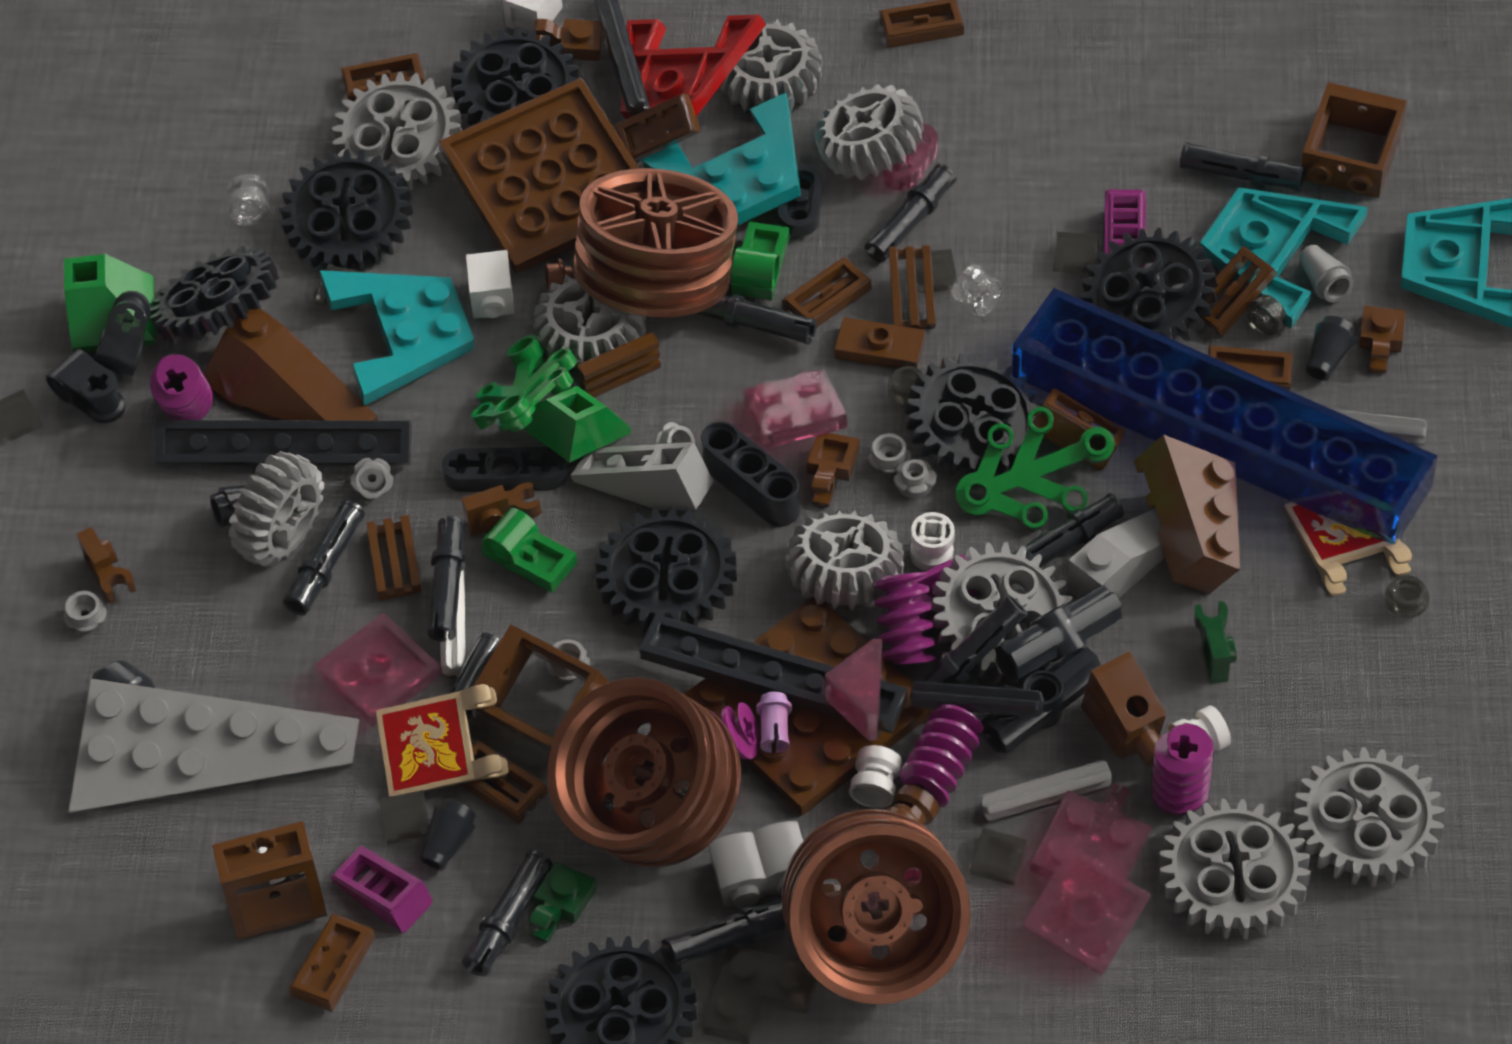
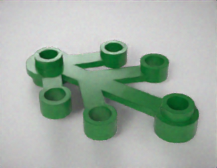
(518, 402)
(1028, 473)

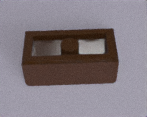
(1072, 420)

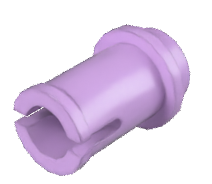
(774, 721)

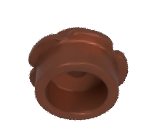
(556, 273)

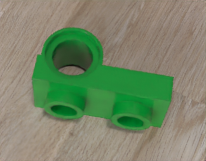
(759, 261)
(523, 550)

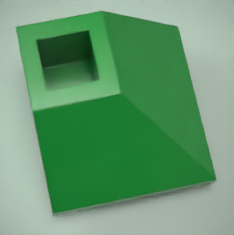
(90, 292)
(575, 424)

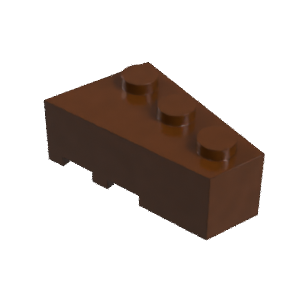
(1196, 511)

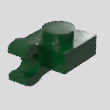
(1216, 647)
(560, 897)

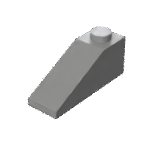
(648, 474)
(1117, 557)

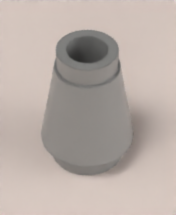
(1326, 274)

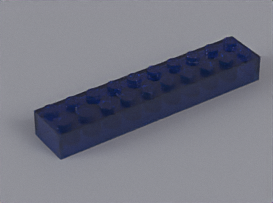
(1268, 431)

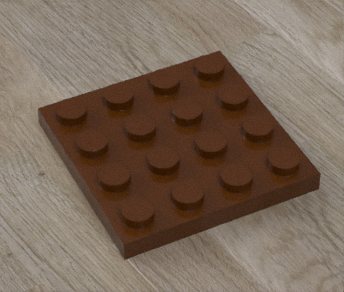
(532, 167)
(821, 745)

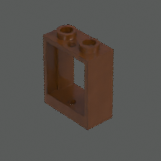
(1342, 107)
(507, 665)
(243, 866)

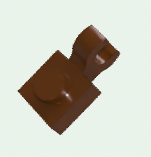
(578, 37)
(1381, 332)
(831, 459)
(487, 507)
(99, 558)

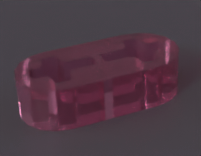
(916, 162)

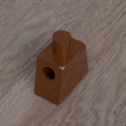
(1124, 708)

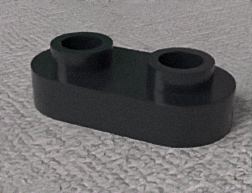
(803, 212)

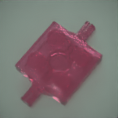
(1095, 830)

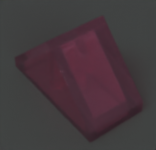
(856, 688)

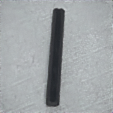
(622, 56)

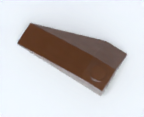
(274, 373)

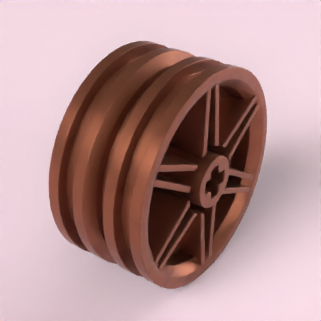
(654, 242)
(644, 773)
(914, 957)

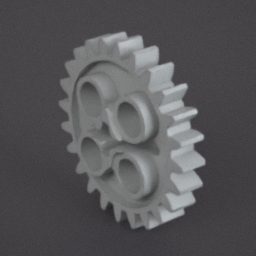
(365, 124)
(961, 613)
(1368, 816)
(1277, 864)

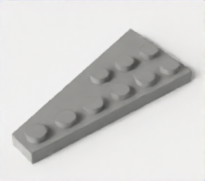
(173, 743)

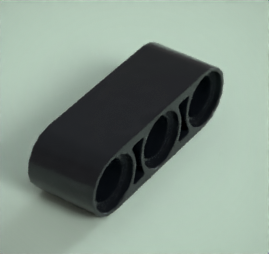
(751, 474)

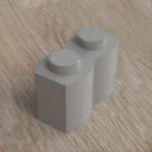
(753, 862)

